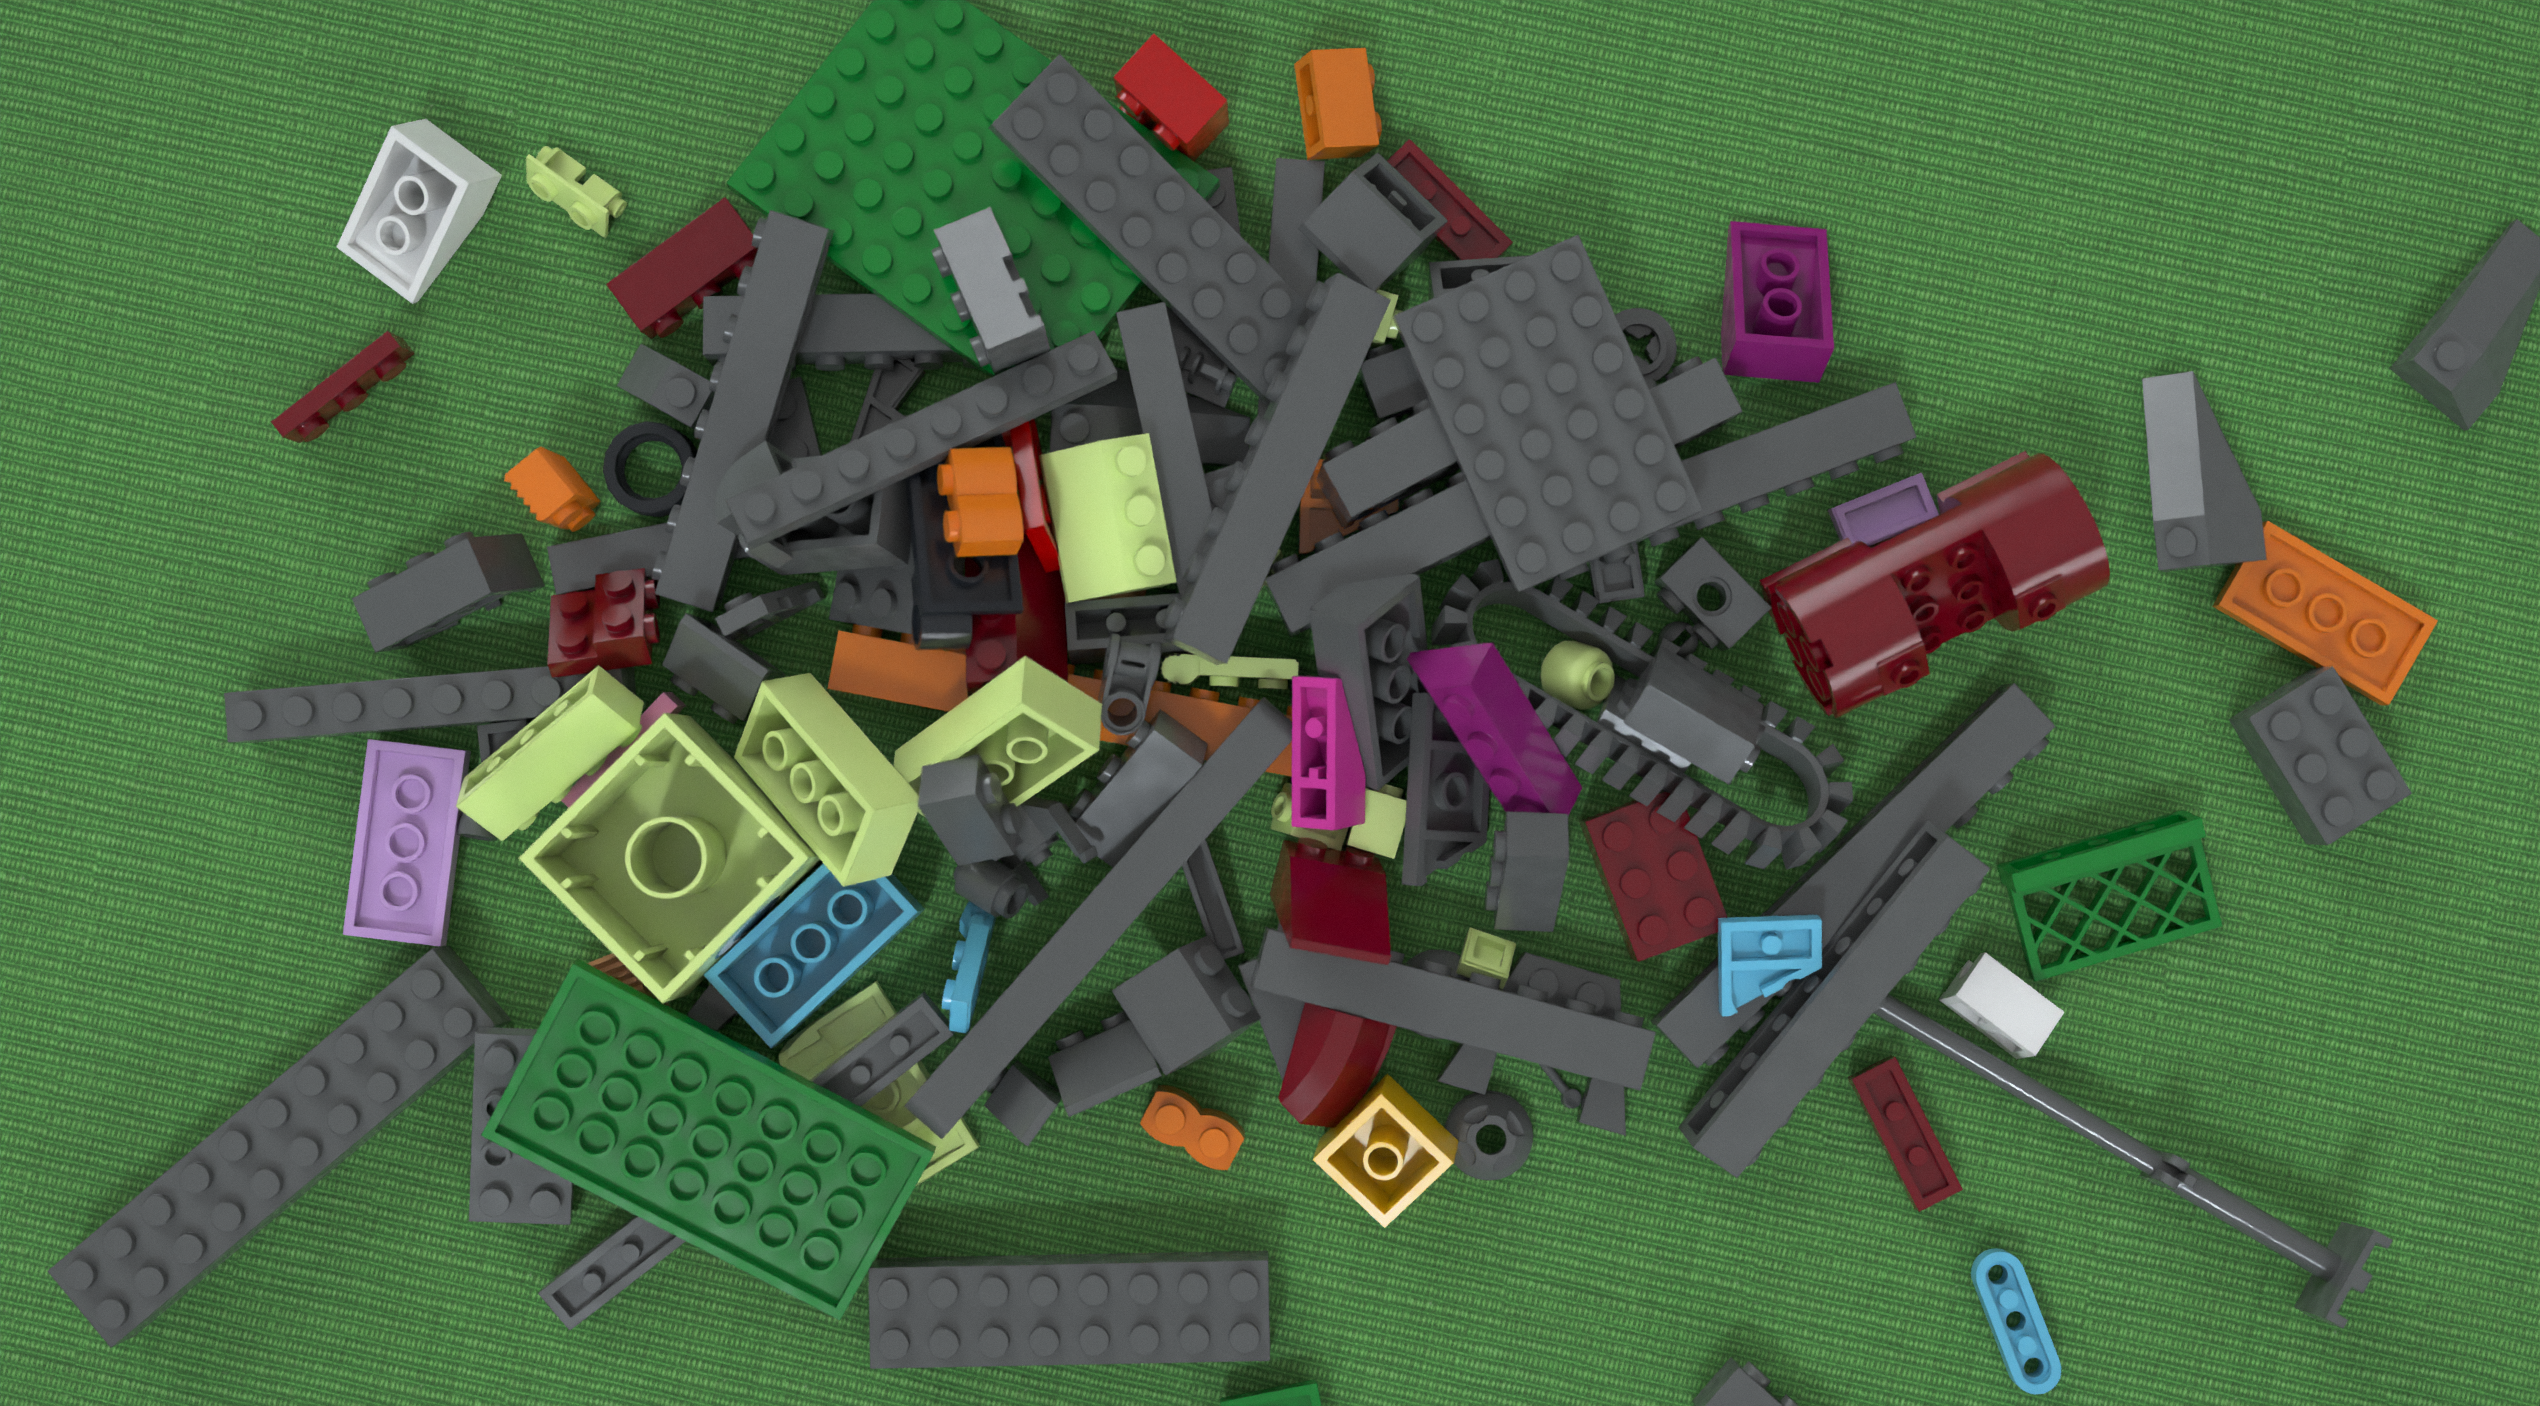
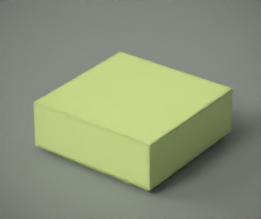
(1486, 956)

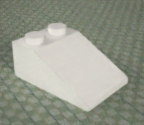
(417, 207)

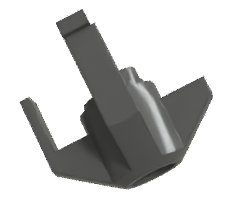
(1041, 825)

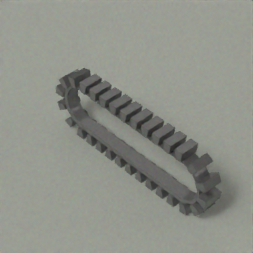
(1794, 842)

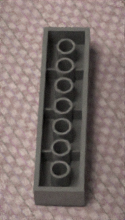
(1069, 1309)

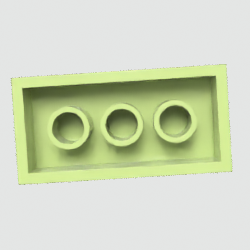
(1021, 725)
(827, 779)

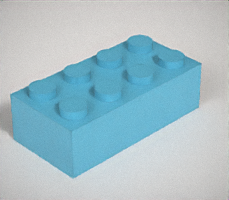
(810, 949)

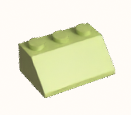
(1107, 518)

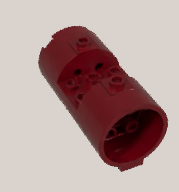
(2002, 549)

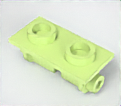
(556, 177)

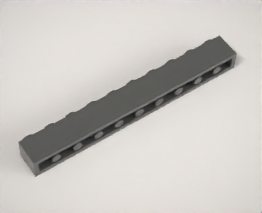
(1938, 789)

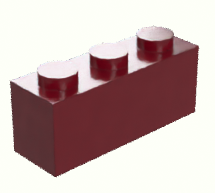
(685, 269)

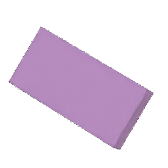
(1885, 511)

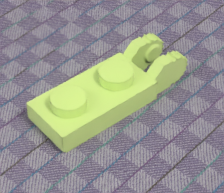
(1270, 672)

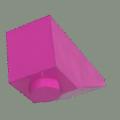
(1325, 757)

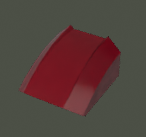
(1332, 1064)

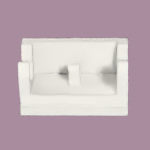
(2002, 1006)

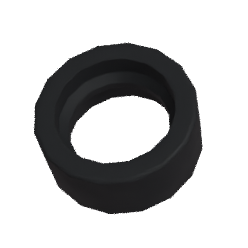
(616, 458)

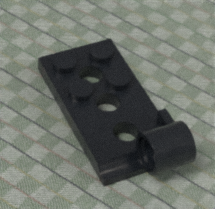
(940, 594)

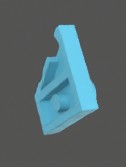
(1764, 955)

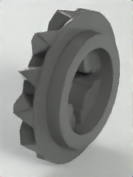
(1660, 348)

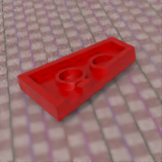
(1033, 499)

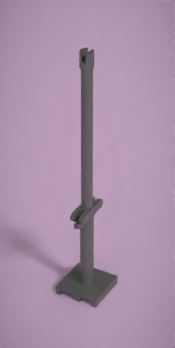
(2332, 1268)

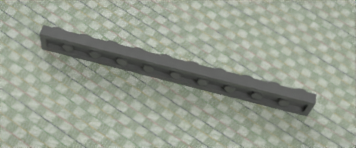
(641, 1245)

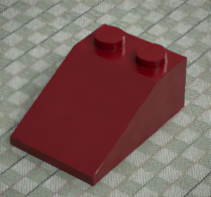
(1332, 901)

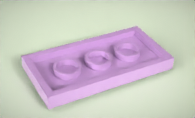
(406, 843)

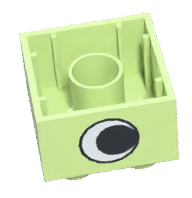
(671, 856)

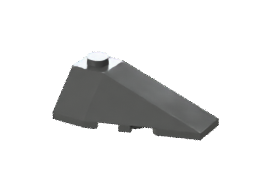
(2473, 336)
(2196, 485)

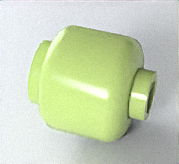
(1577, 674)

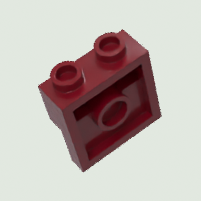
(604, 625)

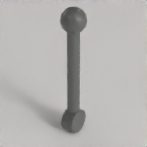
(1570, 1097)

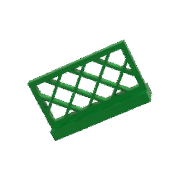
(2105, 853)

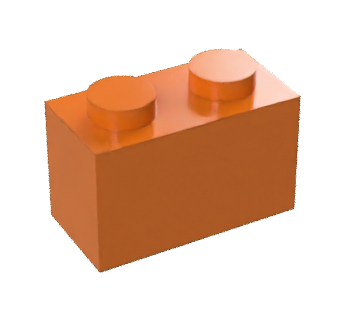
(1337, 103)

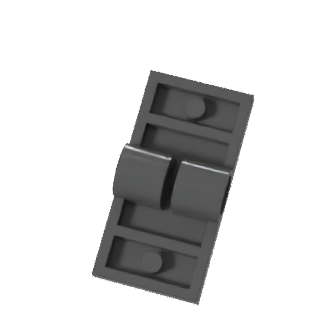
(501, 1182)

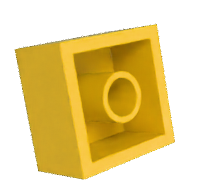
(1386, 1151)

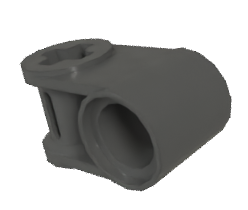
(1127, 674)

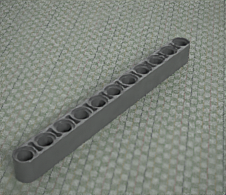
(1102, 918)

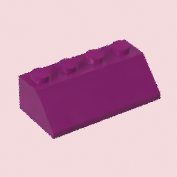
(1497, 728)

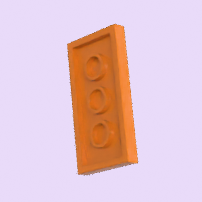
(2327, 615)

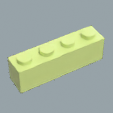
(551, 754)

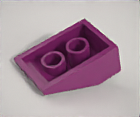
(1776, 303)

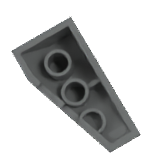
(1113, 414)

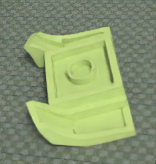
(843, 1028)

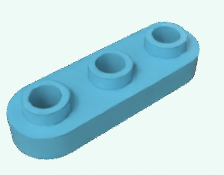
(2030, 1336)

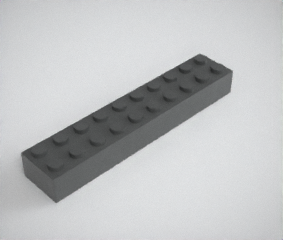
(1449, 523)
(278, 1146)

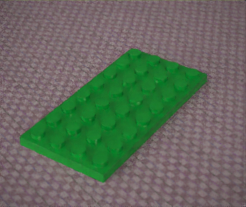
(708, 1139)

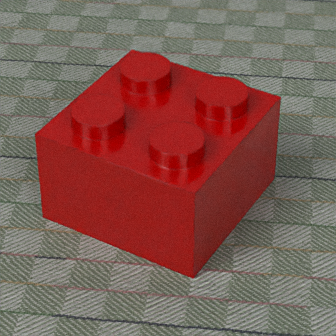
(1171, 99)

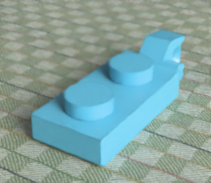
(970, 962)

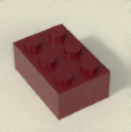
(1653, 877)

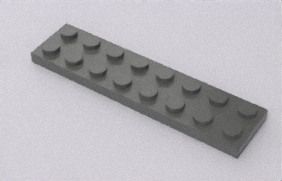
(1154, 222)

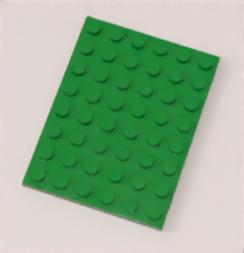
(901, 144)

